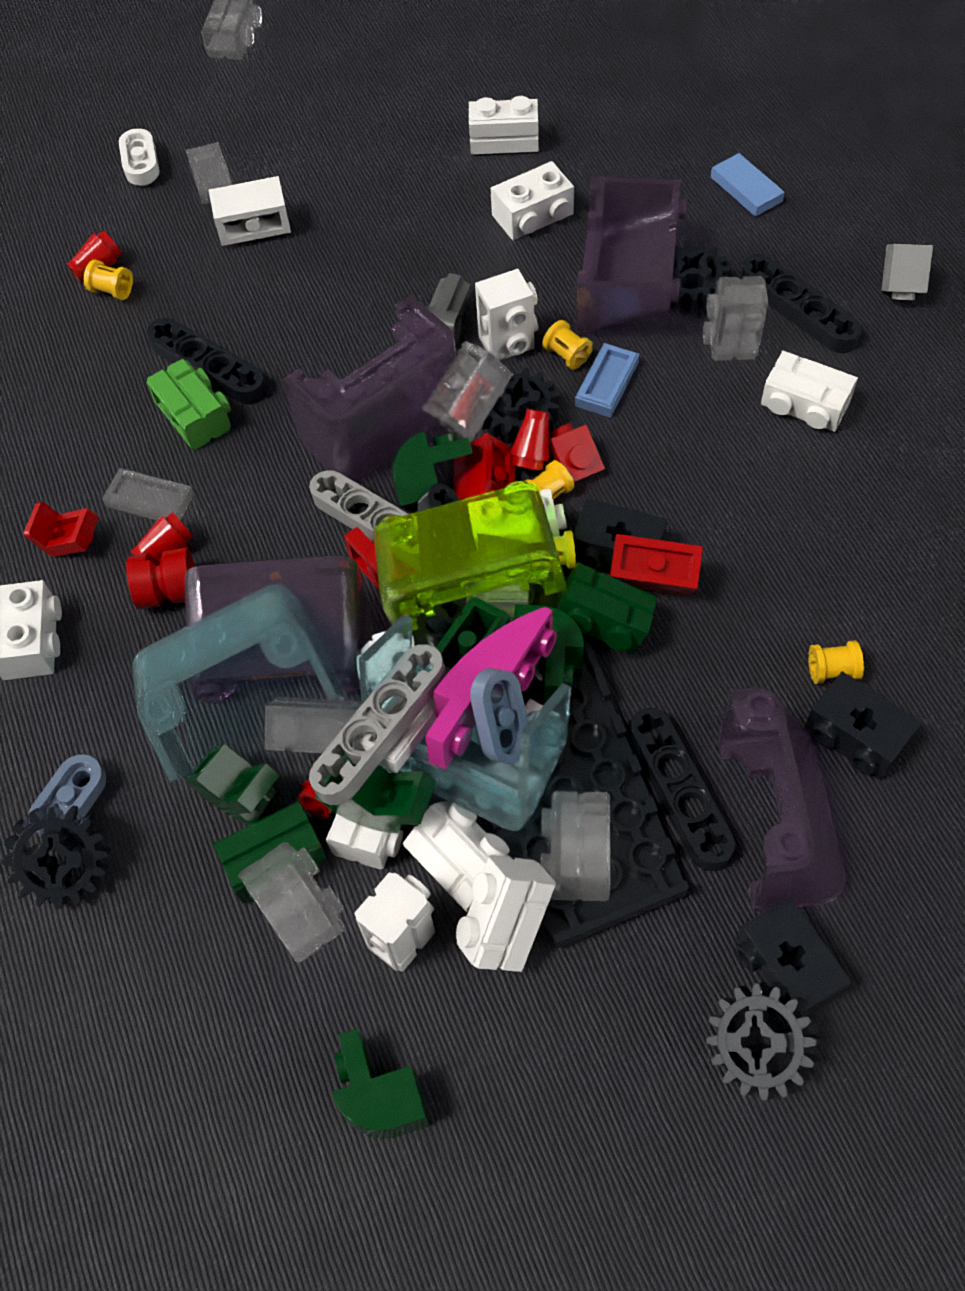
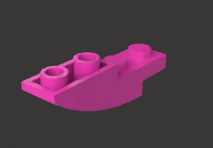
(510, 648)

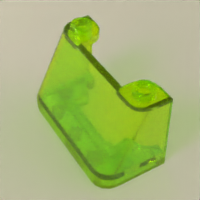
(465, 551)

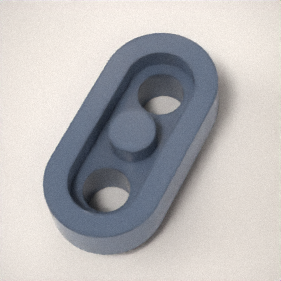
(499, 710)
(64, 787)

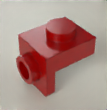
(575, 451)
(60, 533)

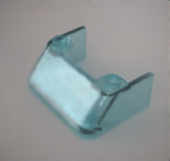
(264, 617)
(483, 786)

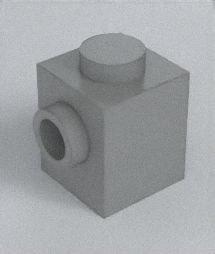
(906, 270)

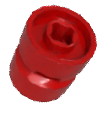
(158, 578)

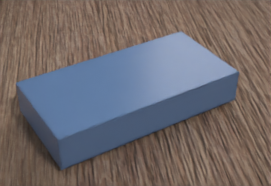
(747, 184)
(607, 380)

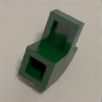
(414, 460)
(566, 651)
(234, 784)
(386, 799)
(376, 1105)

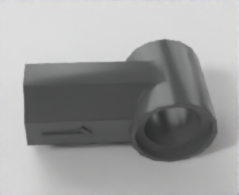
(450, 302)

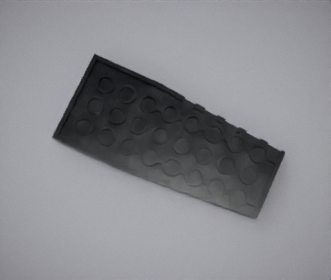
(595, 761)

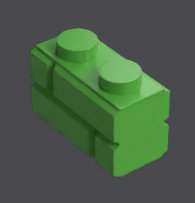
(189, 403)

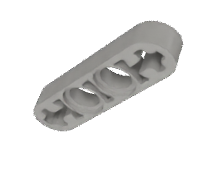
(350, 494)
(372, 719)

